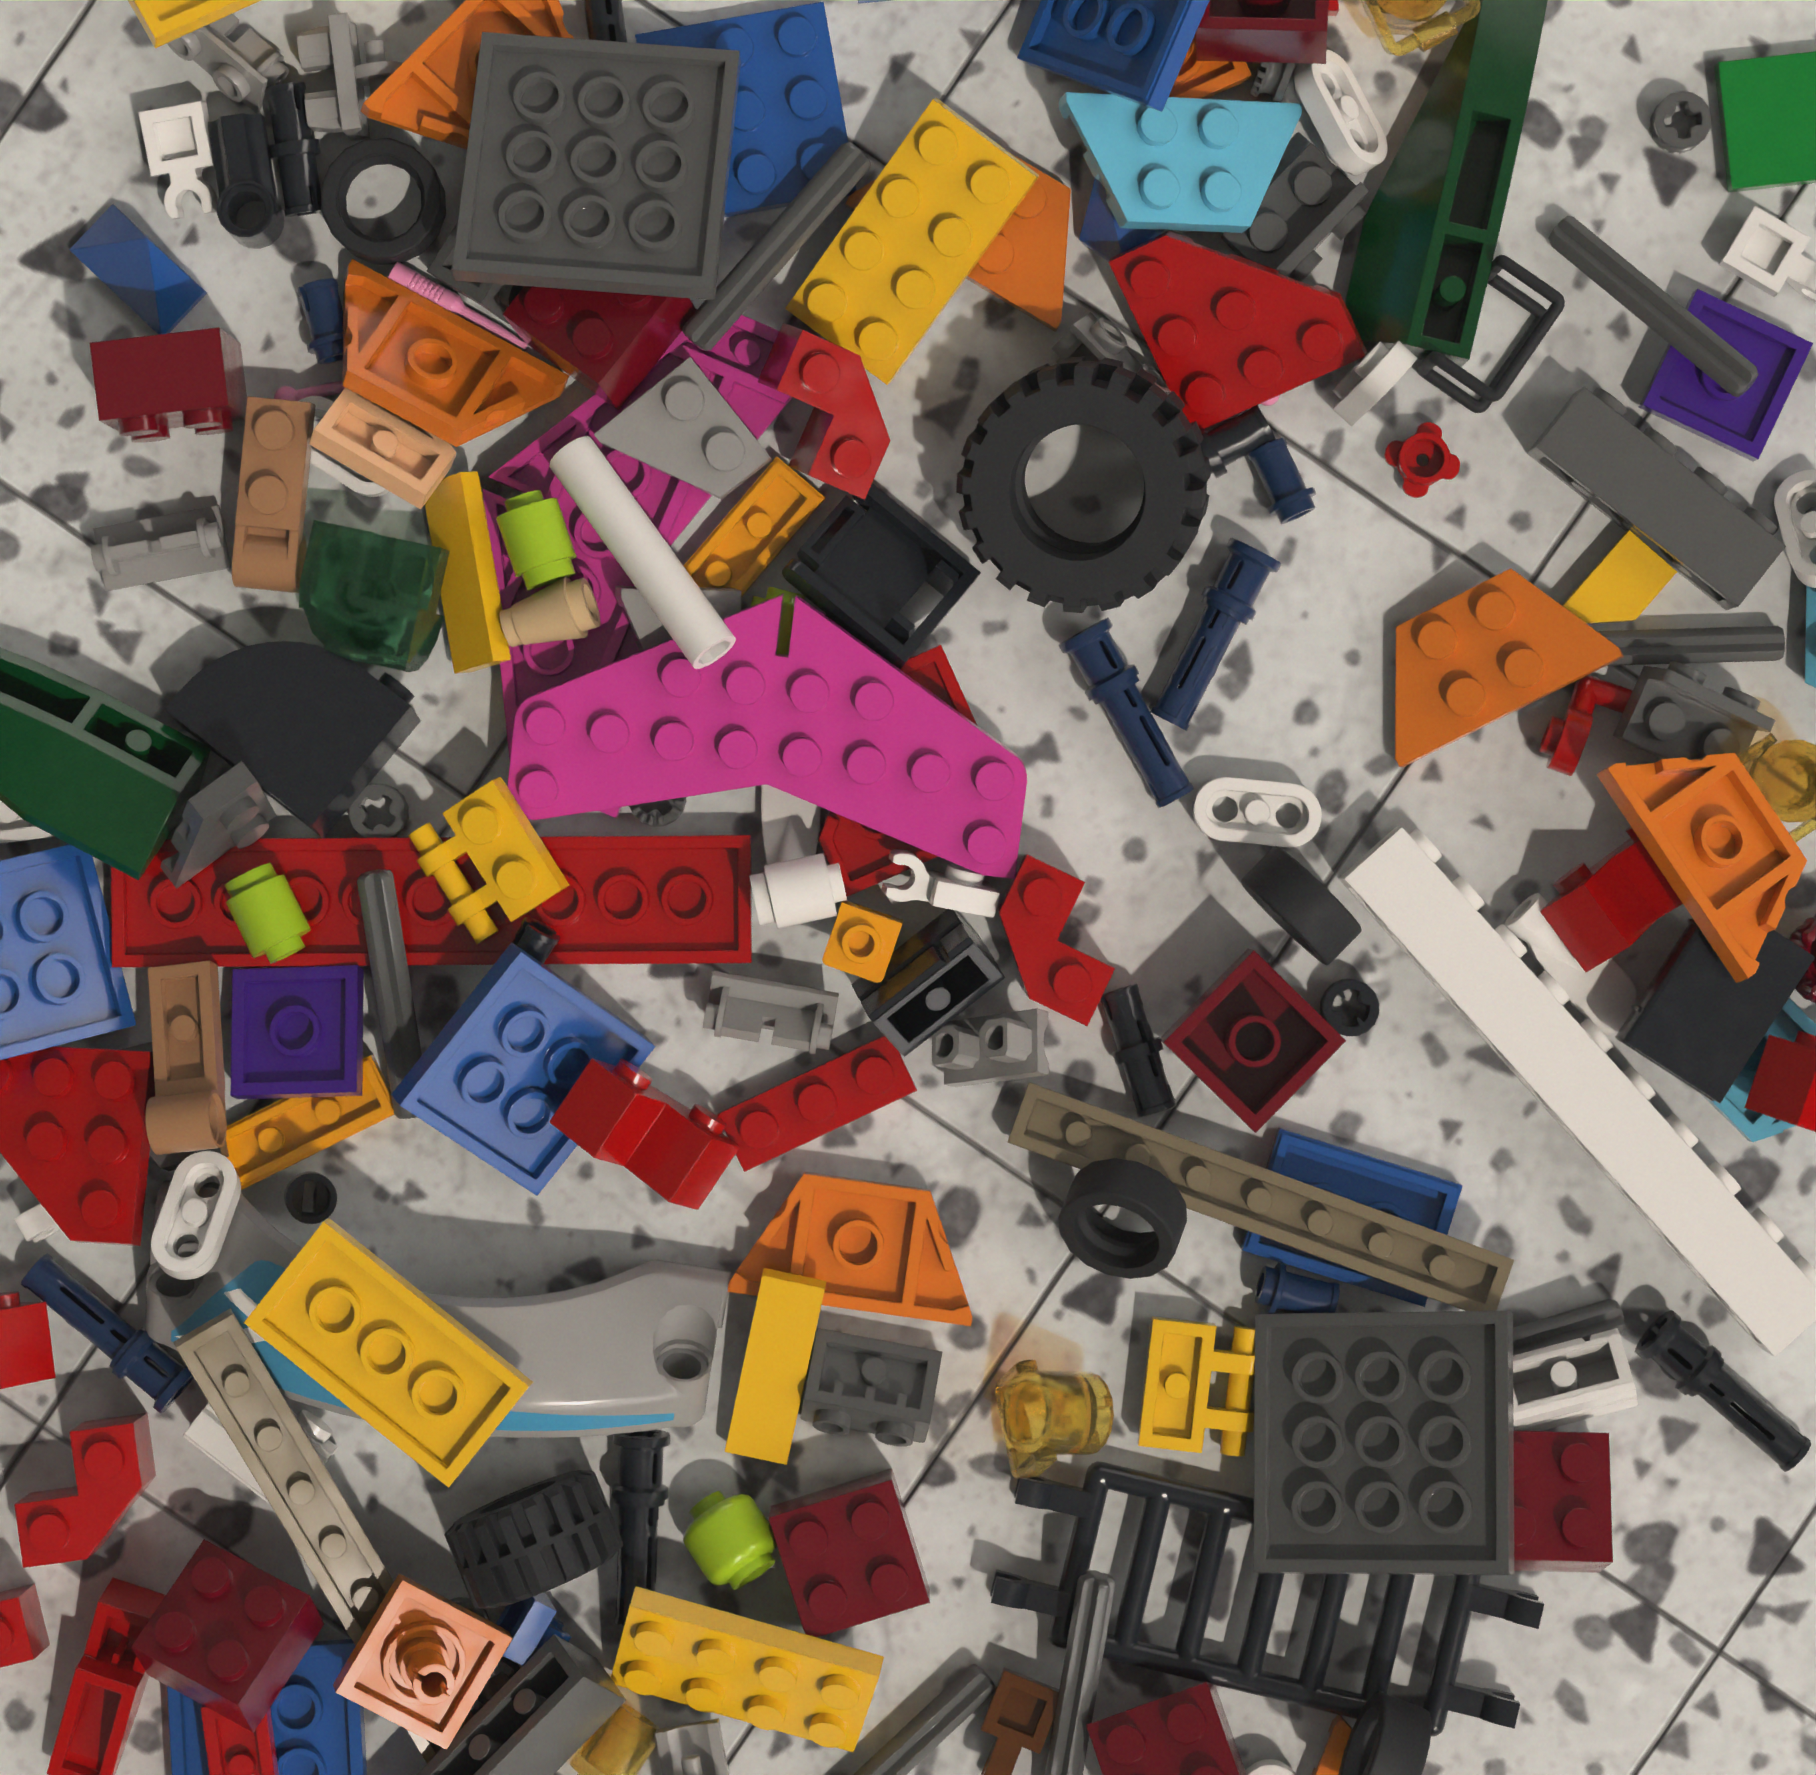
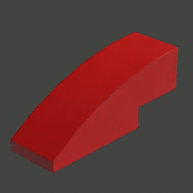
(105, 1685)

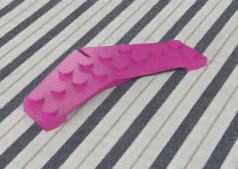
(669, 503)
(813, 723)

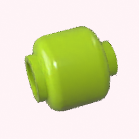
(730, 1539)

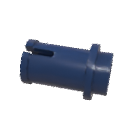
(324, 319)
(1282, 481)
(1295, 1292)

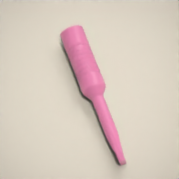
(449, 300)

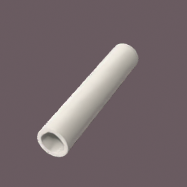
(642, 552)

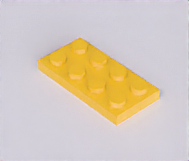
(912, 240)
(388, 1352)
(745, 1669)

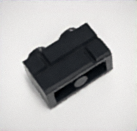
(929, 981)

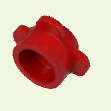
(1440, 462)

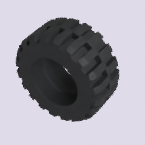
(1036, 555)

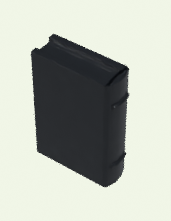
(1704, 1022)

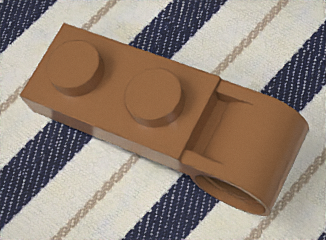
(272, 495)
(186, 1059)

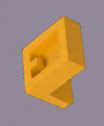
(862, 941)

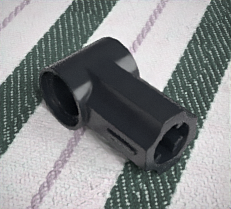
(245, 175)

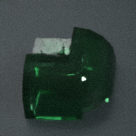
(372, 595)

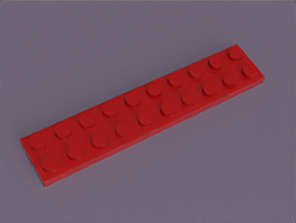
(622, 904)

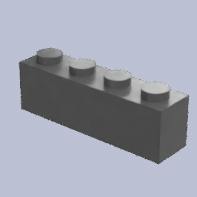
(1657, 497)
(534, 1717)

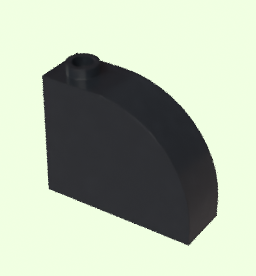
(299, 722)

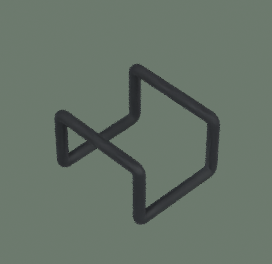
(1519, 355)

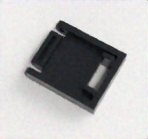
(871, 565)

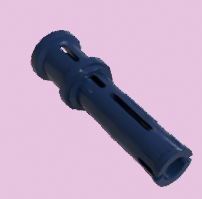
(1227, 606)
(1114, 687)
(131, 1350)

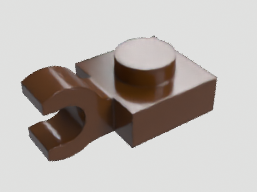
(1019, 1718)

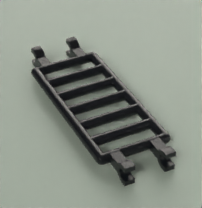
(1247, 1675)

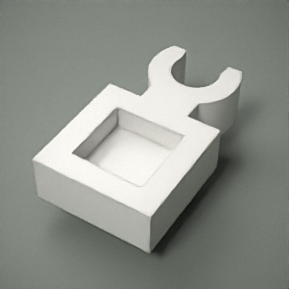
(180, 146)

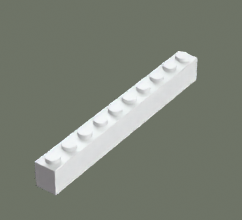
(1584, 1089)

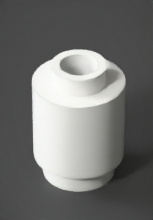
(797, 891)

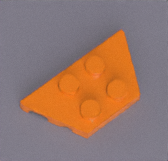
(437, 82)
(1028, 253)
(435, 363)
(1485, 660)
(1714, 847)
(870, 1244)

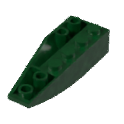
(1444, 197)
(91, 765)

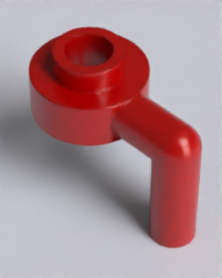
(1567, 737)

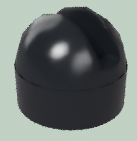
(323, 1197)

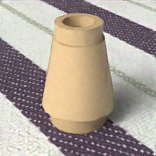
(552, 614)

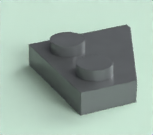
(215, 820)

